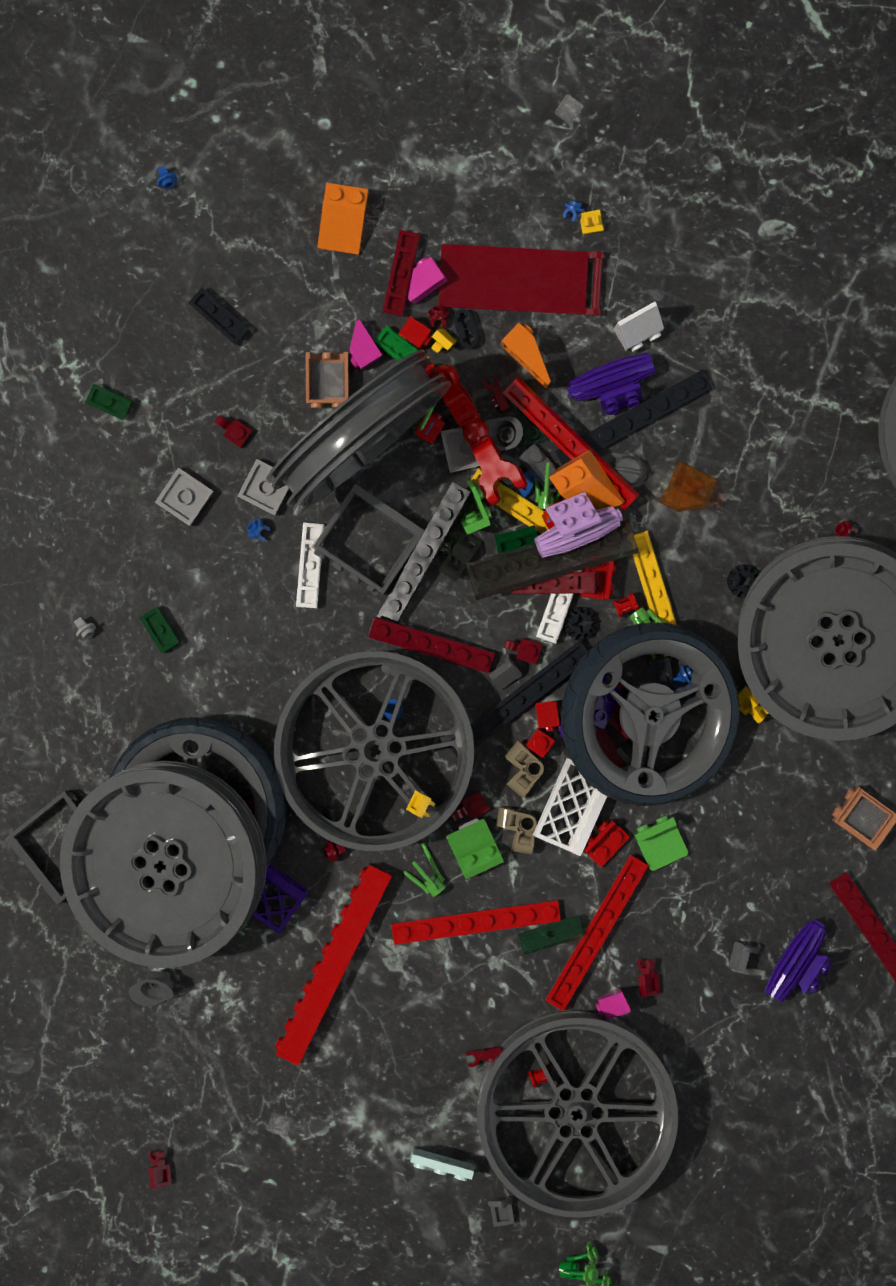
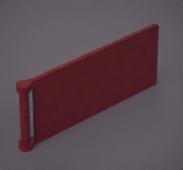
(519, 279)

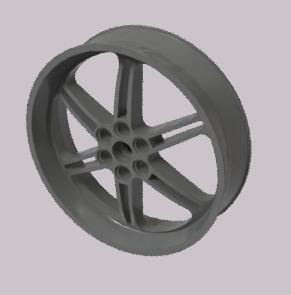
(285, 756)
(628, 1186)

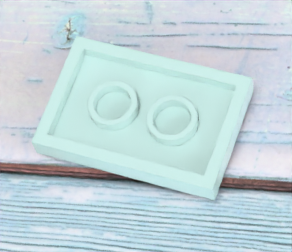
(442, 1164)

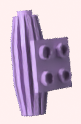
(576, 525)

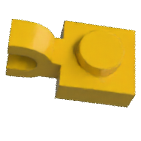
(750, 705)

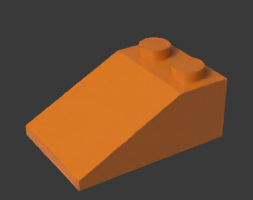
(342, 218)
(524, 349)
(586, 476)

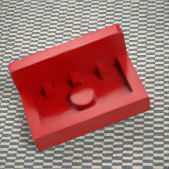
(603, 580)

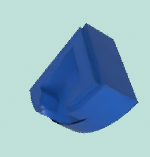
(530, 480)

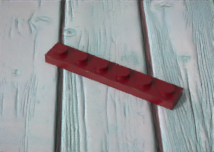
(431, 644)
(866, 921)

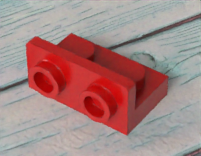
(606, 842)

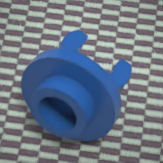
(167, 179)
(573, 207)
(255, 527)
(683, 676)
(390, 709)

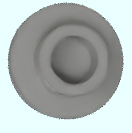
(85, 630)

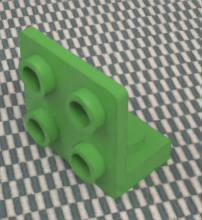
(476, 521)
(474, 849)

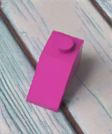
(425, 279)
(363, 348)
(612, 1004)

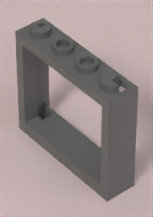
(388, 512)
(27, 857)

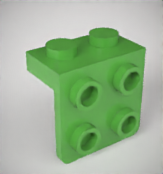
(660, 842)

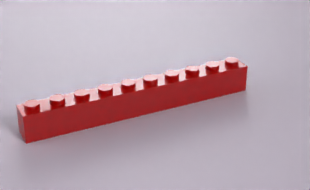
(333, 965)

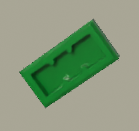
(394, 344)

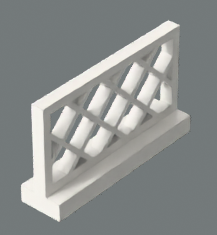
(586, 819)

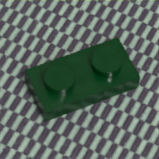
(108, 402)
(515, 539)
(159, 629)

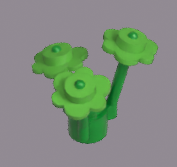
(571, 1270)

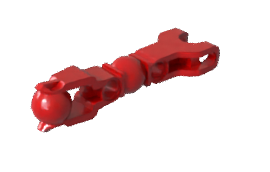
(476, 434)

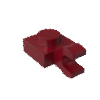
(498, 400)
(235, 431)
(526, 650)
(472, 805)
(648, 980)
(488, 1054)
(160, 1172)

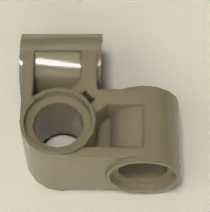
(522, 757)
(523, 838)

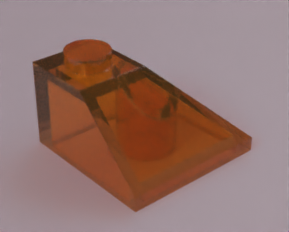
(687, 489)

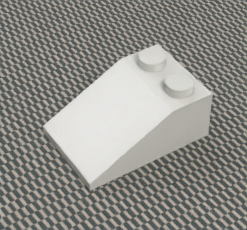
(639, 327)

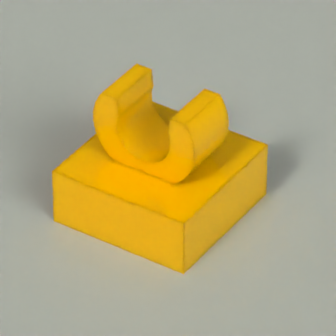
(591, 222)
(443, 339)
(419, 804)

